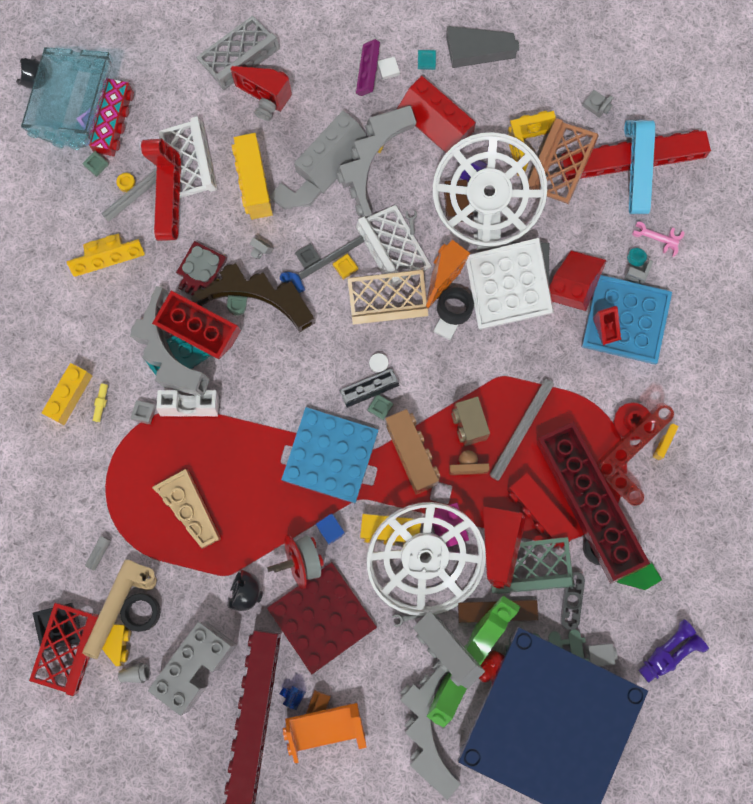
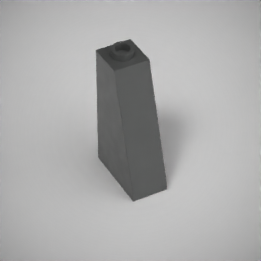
(479, 46)

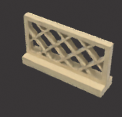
(393, 312)

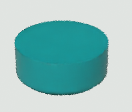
(637, 257)

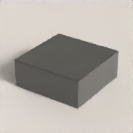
(307, 256)

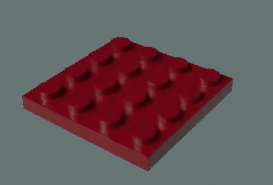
(322, 618)

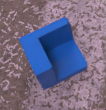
(330, 529)

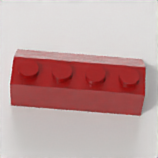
(437, 115)
(196, 325)

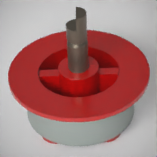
(302, 560)

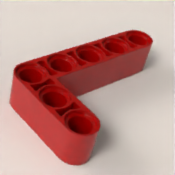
(167, 187)

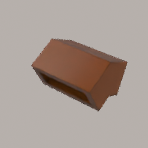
(318, 702)

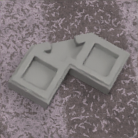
(303, 197)

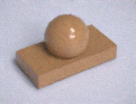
(468, 465)

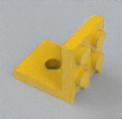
(529, 127)

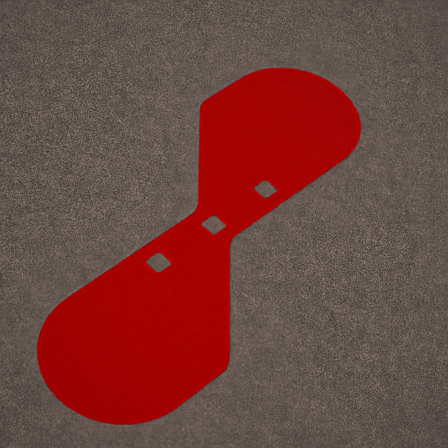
(253, 510)

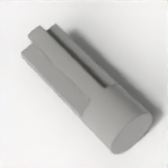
(97, 553)

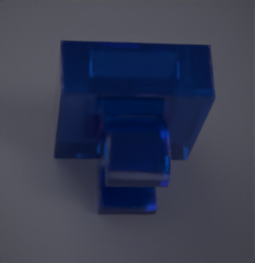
(293, 696)

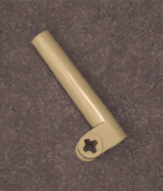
(129, 575)

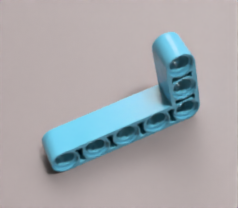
(641, 167)

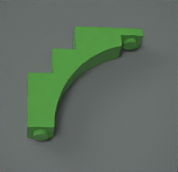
(481, 641)

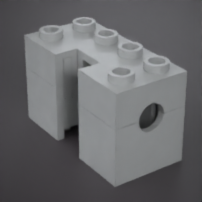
(176, 683)

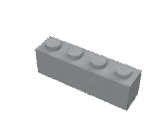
(448, 650)

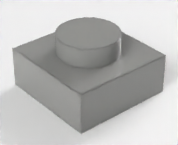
(143, 412)

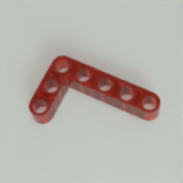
(631, 450)

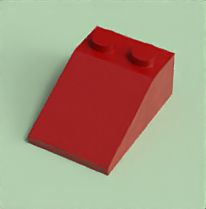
(263, 84)
(576, 280)

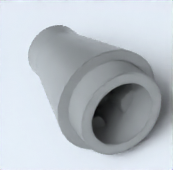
(135, 674)

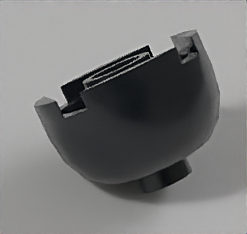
(245, 591)

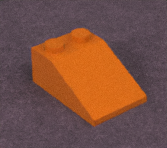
(447, 268)

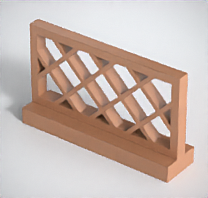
(549, 151)

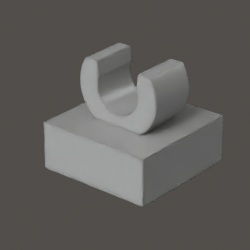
(260, 248)

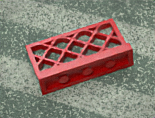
(80, 661)

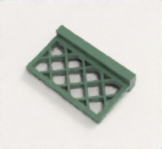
(544, 582)

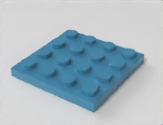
(641, 319)
(330, 455)

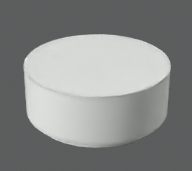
(378, 363)

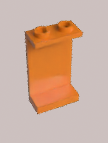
(323, 729)

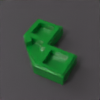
(642, 579)

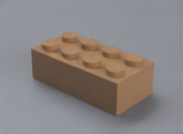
(411, 451)

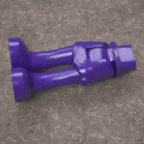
(662, 662)

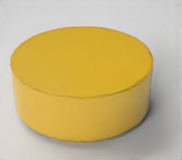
(125, 182)

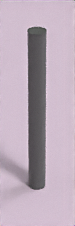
(331, 257)

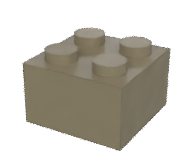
(470, 421)

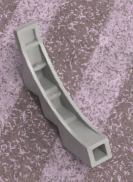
(381, 129)
(157, 353)
(427, 760)

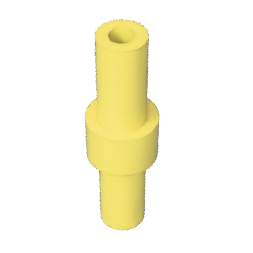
(100, 402)

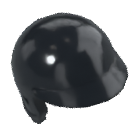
(28, 72)

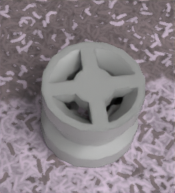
(265, 109)

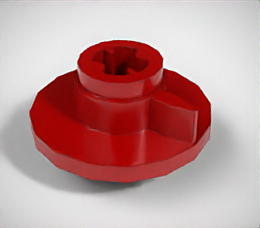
(628, 416)

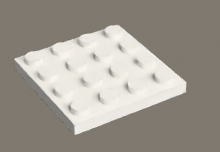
(509, 284)

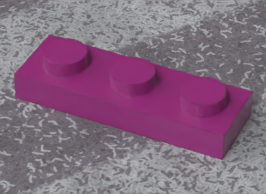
(368, 67)

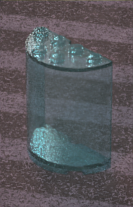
(62, 91)

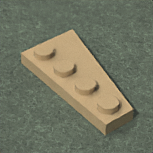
(185, 501)

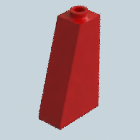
(502, 543)

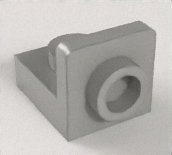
(598, 103)

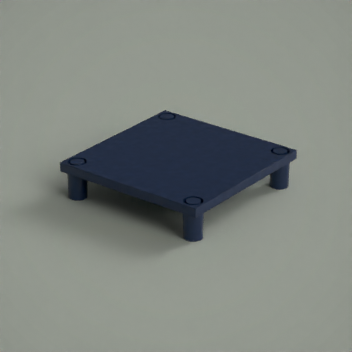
(552, 724)

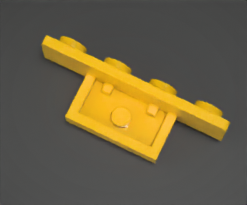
(105, 253)

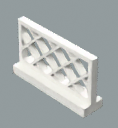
(201, 152)
(378, 250)

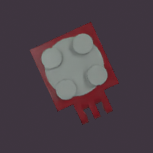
(199, 267)

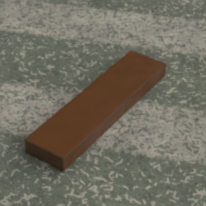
(475, 611)

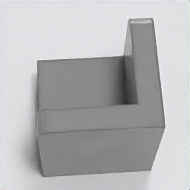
(638, 274)

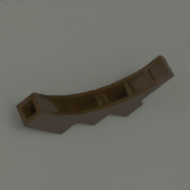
(258, 287)

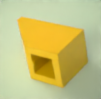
(116, 644)

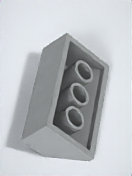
(329, 151)

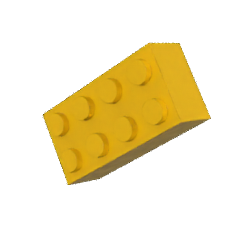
(251, 176)

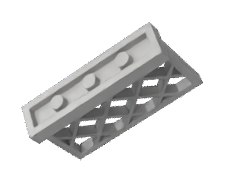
(257, 54)

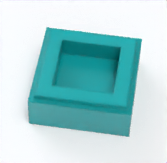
(427, 59)

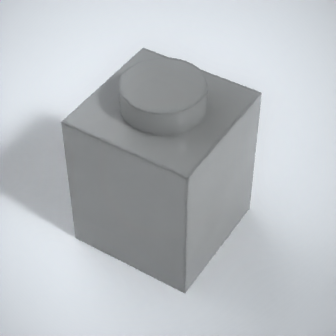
(601, 654)

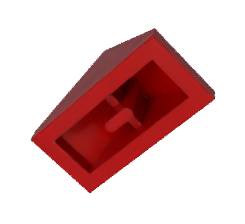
(608, 325)

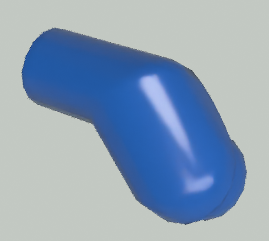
(289, 276)

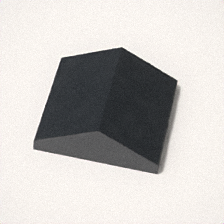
(41, 620)

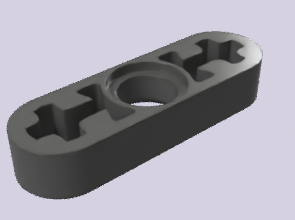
(564, 614)

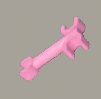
(671, 241)

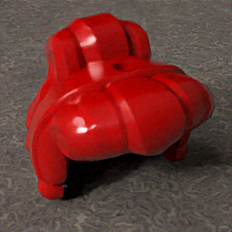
(491, 665)

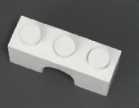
(174, 404)

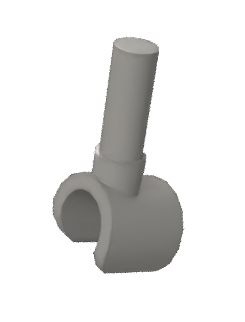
(411, 222)
(404, 618)

